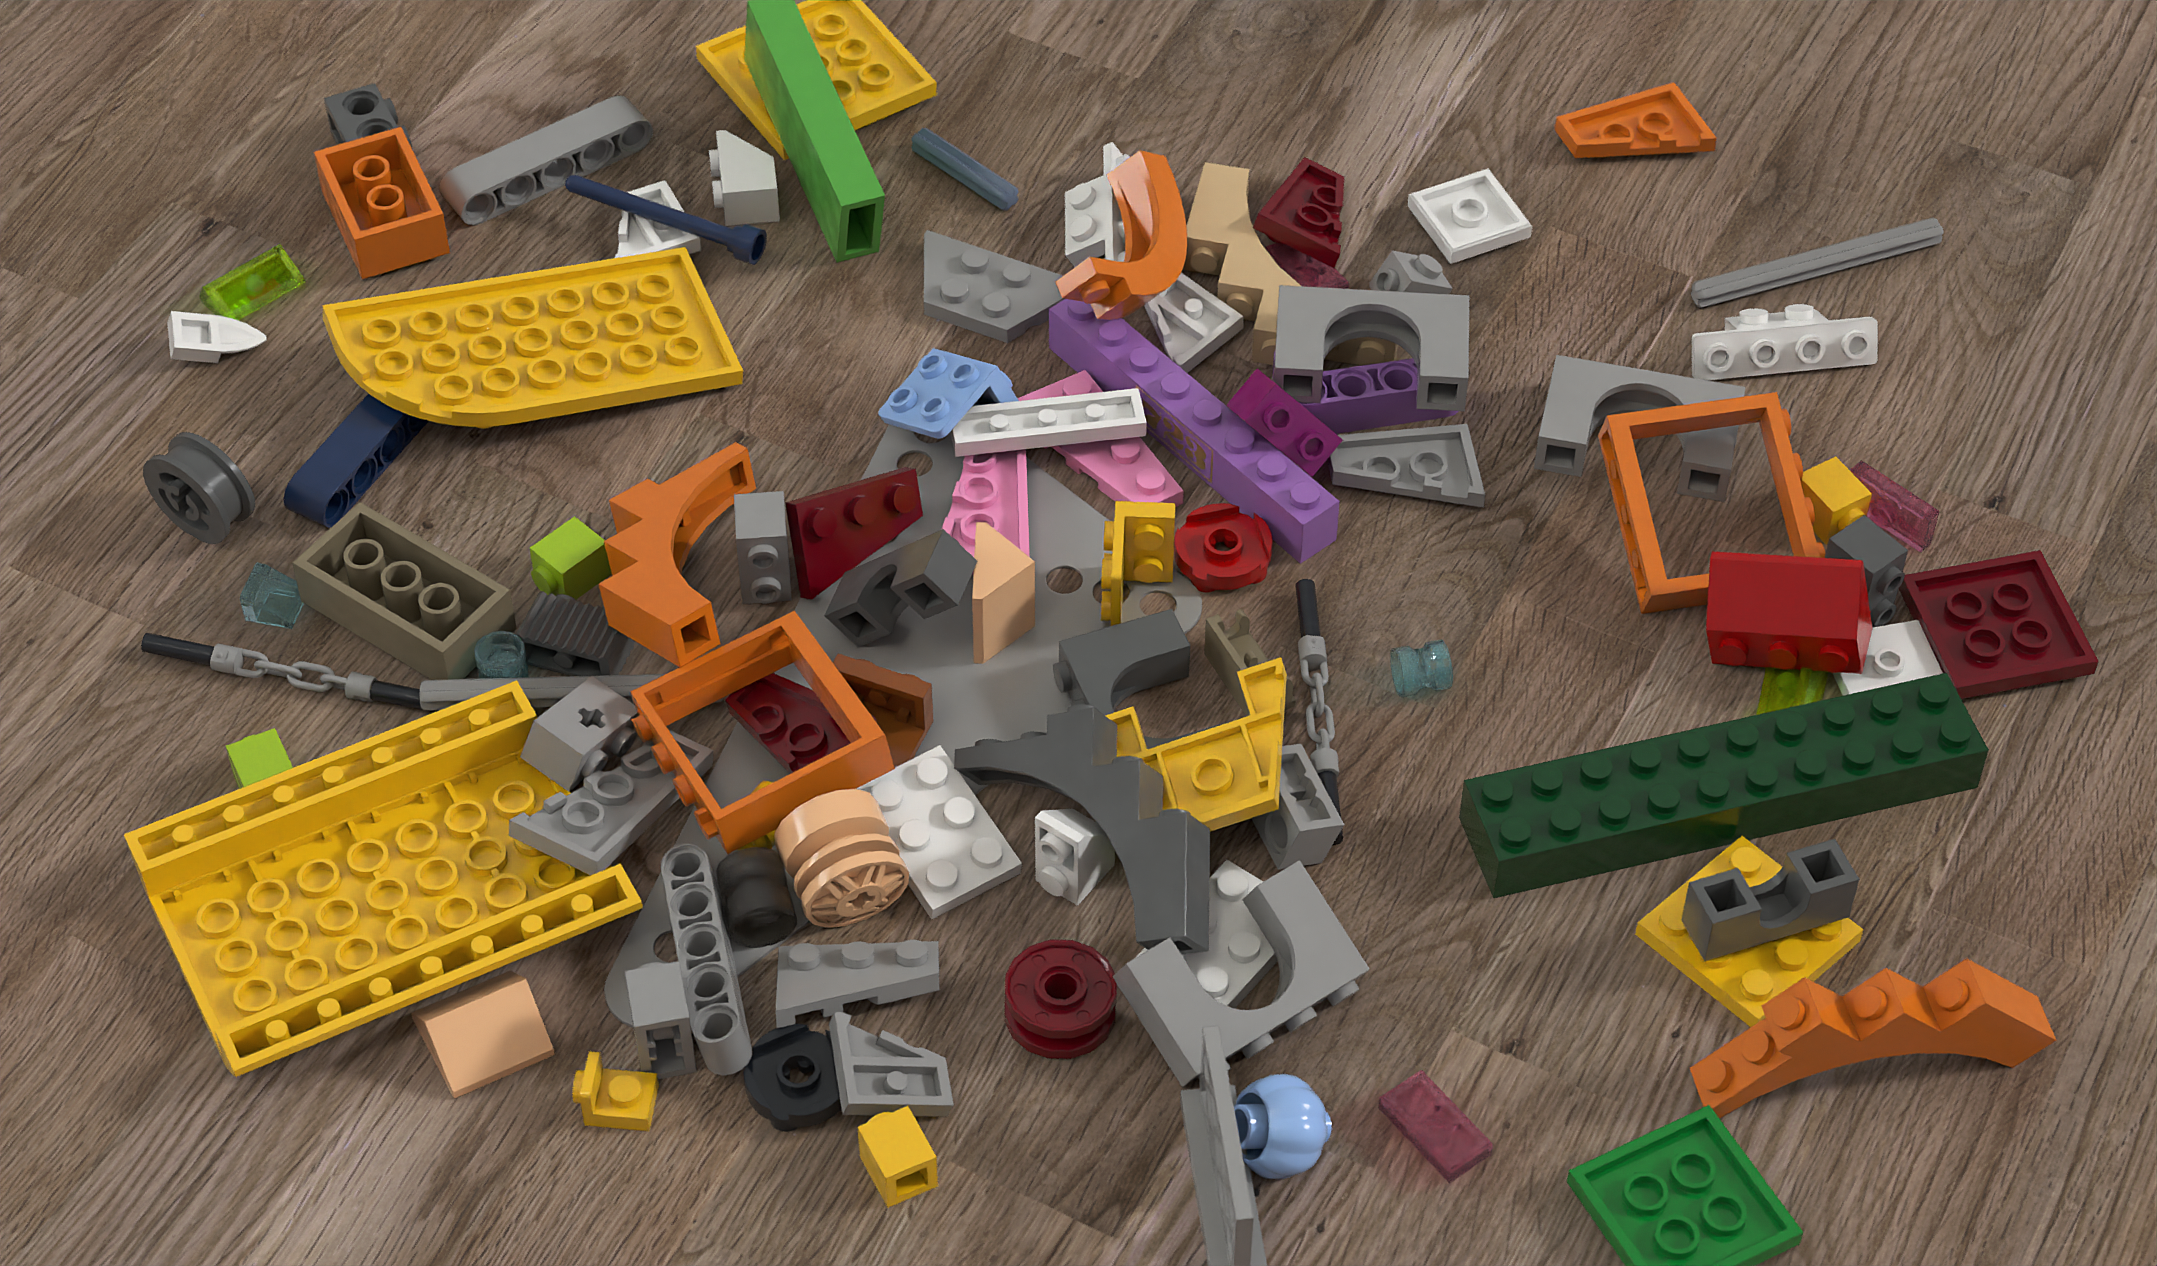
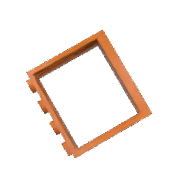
(1637, 528)
(731, 669)

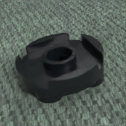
(768, 1072)

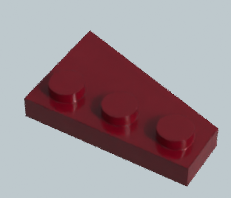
(1306, 212)

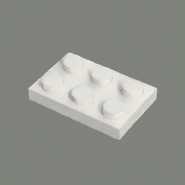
(942, 832)
(1237, 947)

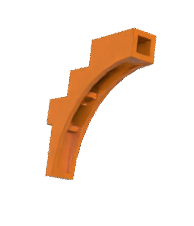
(653, 539)
(1885, 1016)

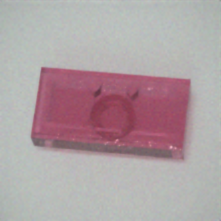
(1305, 269)
(1897, 508)
(1435, 1126)

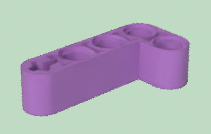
(1370, 397)

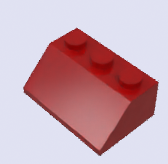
(1788, 612)

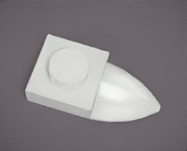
(208, 336)

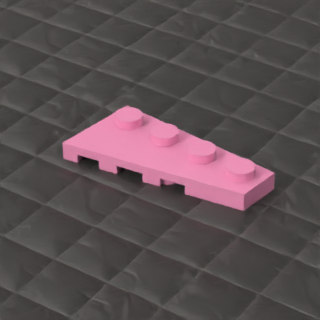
(1120, 466)
(991, 492)

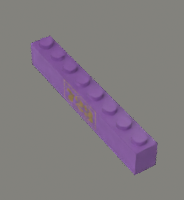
(1199, 428)

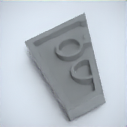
(1411, 462)
(837, 974)

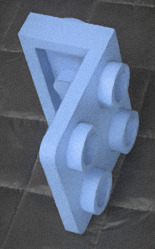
(943, 392)

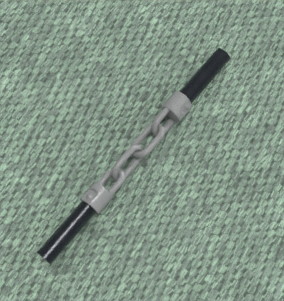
(1312, 658)
(231, 661)

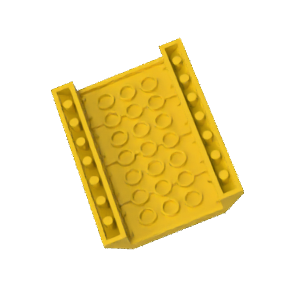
(365, 881)

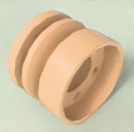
(841, 858)

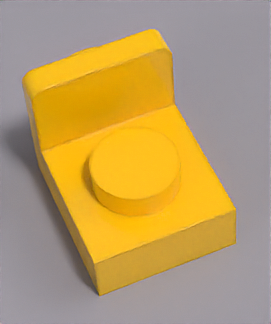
(615, 1096)

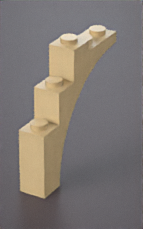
(1227, 245)

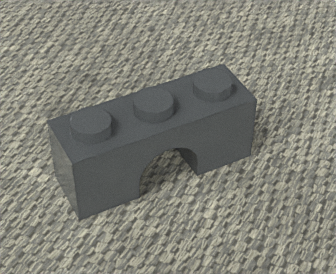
(922, 575)
(1807, 892)

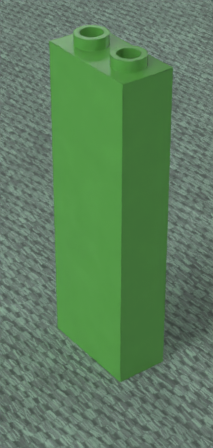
(814, 128)

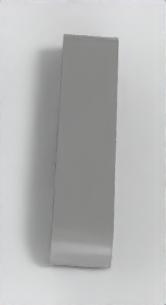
(545, 160)
(706, 959)

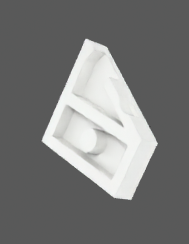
(643, 235)
(1191, 322)

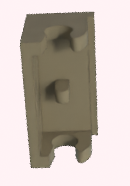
(1234, 651)

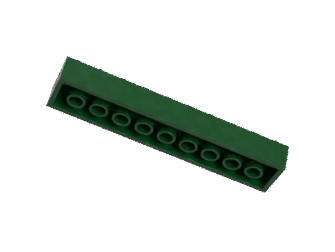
(1721, 784)

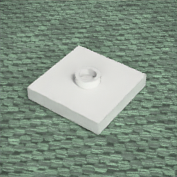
(1469, 216)
(1893, 656)

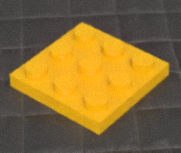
(1752, 975)

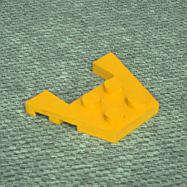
(1227, 769)

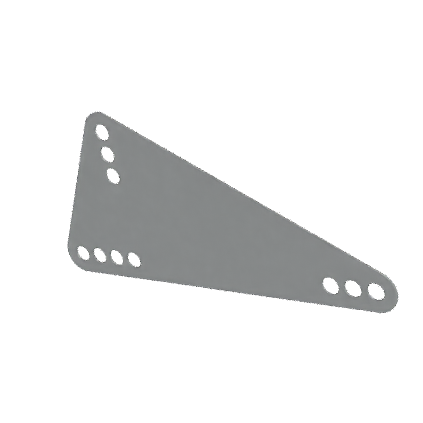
(969, 699)

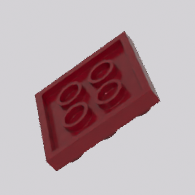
(1999, 624)

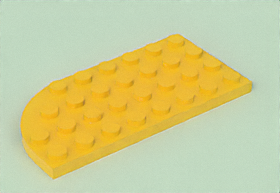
(538, 342)

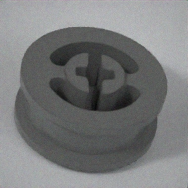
(199, 487)

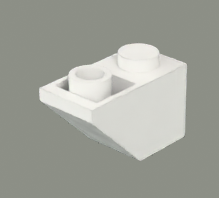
(746, 182)
(1070, 853)

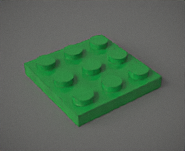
(1684, 1199)

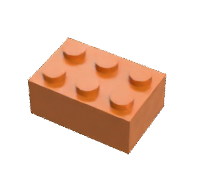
(382, 202)

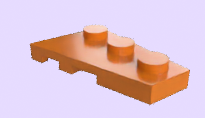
(1637, 124)

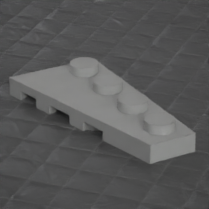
(609, 811)

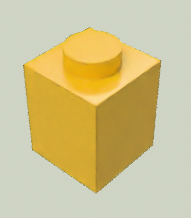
(1835, 496)
(897, 1156)

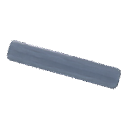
(964, 169)

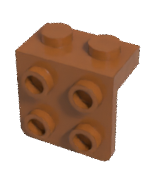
(896, 700)

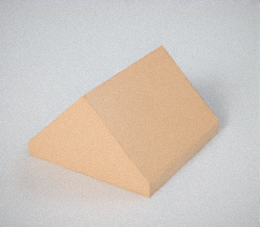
(1001, 593)
(484, 1032)

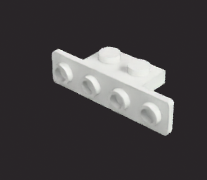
(1094, 217)
(1783, 344)

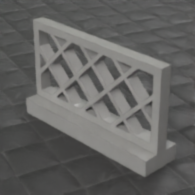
(1217, 1165)

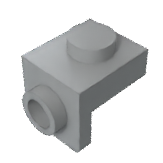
(1410, 274)

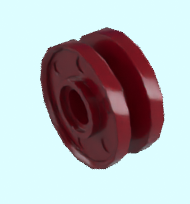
(1060, 999)

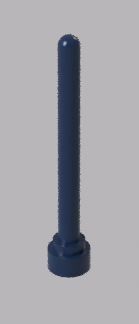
(744, 242)

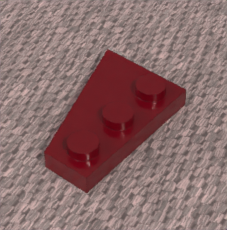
(848, 524)
(787, 721)

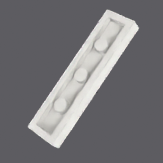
(1049, 422)

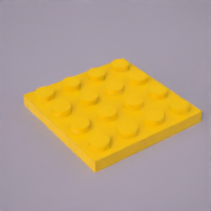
(859, 52)

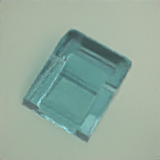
(270, 597)

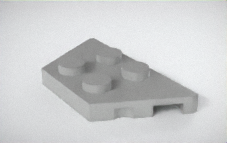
(985, 289)

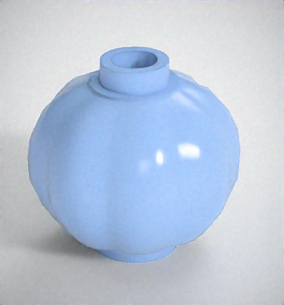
(1281, 1126)

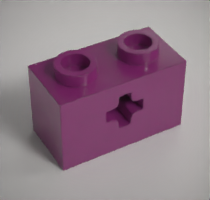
(1284, 422)

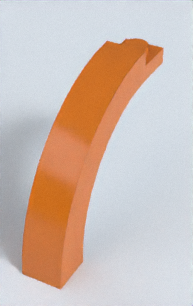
(1153, 242)

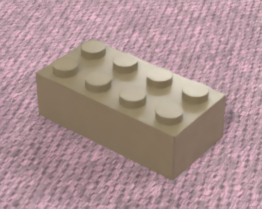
(402, 593)

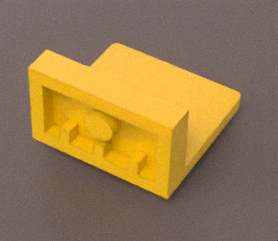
(1141, 551)

